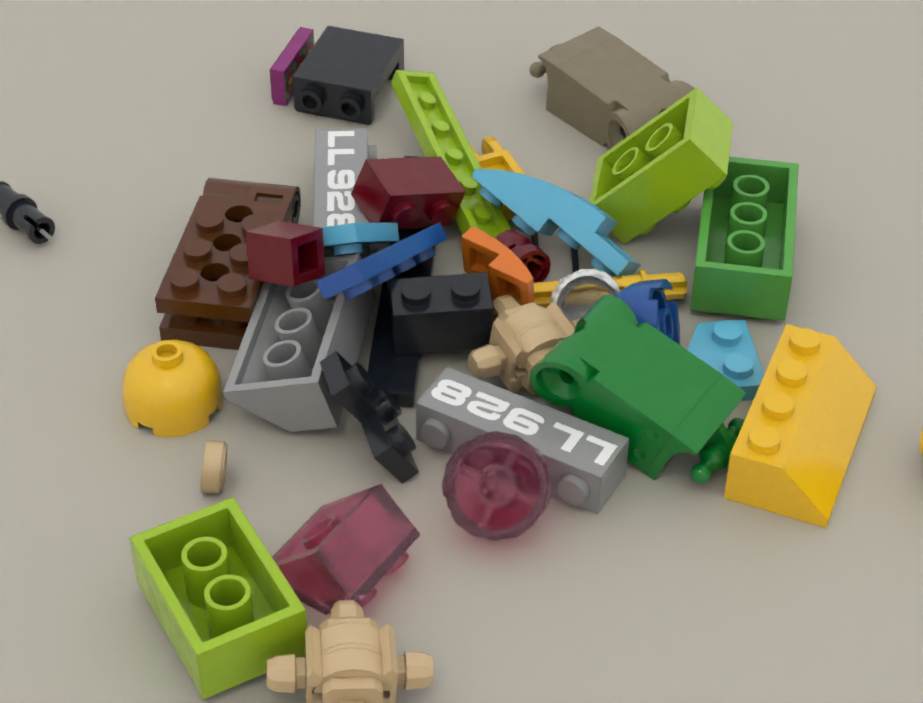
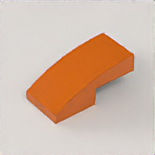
(504, 269)

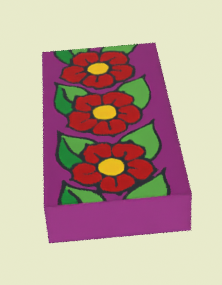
(288, 63)

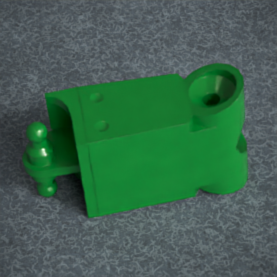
(643, 389)

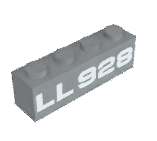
(336, 170)
(581, 456)

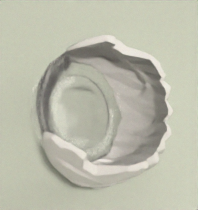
(581, 291)

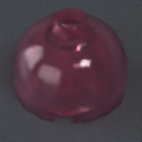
(497, 486)

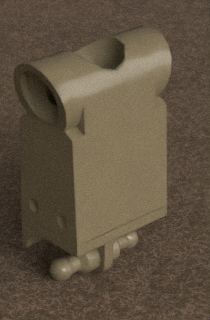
(605, 86)

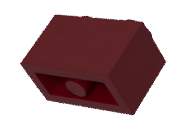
(408, 192)

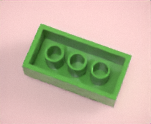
(747, 241)

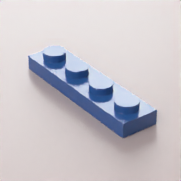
(383, 264)

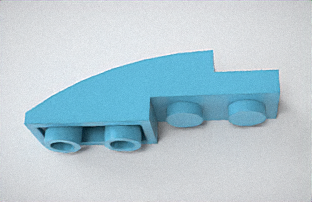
(546, 207)

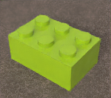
(663, 165)
(218, 596)

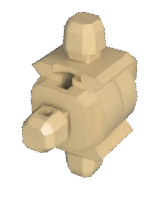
(519, 341)
(349, 662)

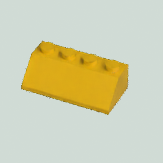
(800, 428)

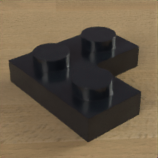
(375, 411)

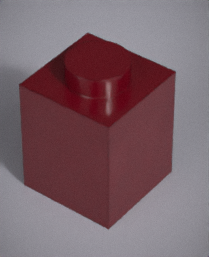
(285, 253)

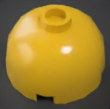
(171, 388)

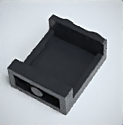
(346, 74)

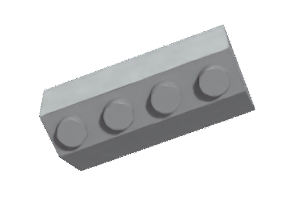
(281, 351)

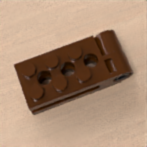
(208, 280)

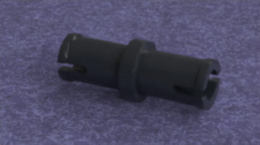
(21, 214)

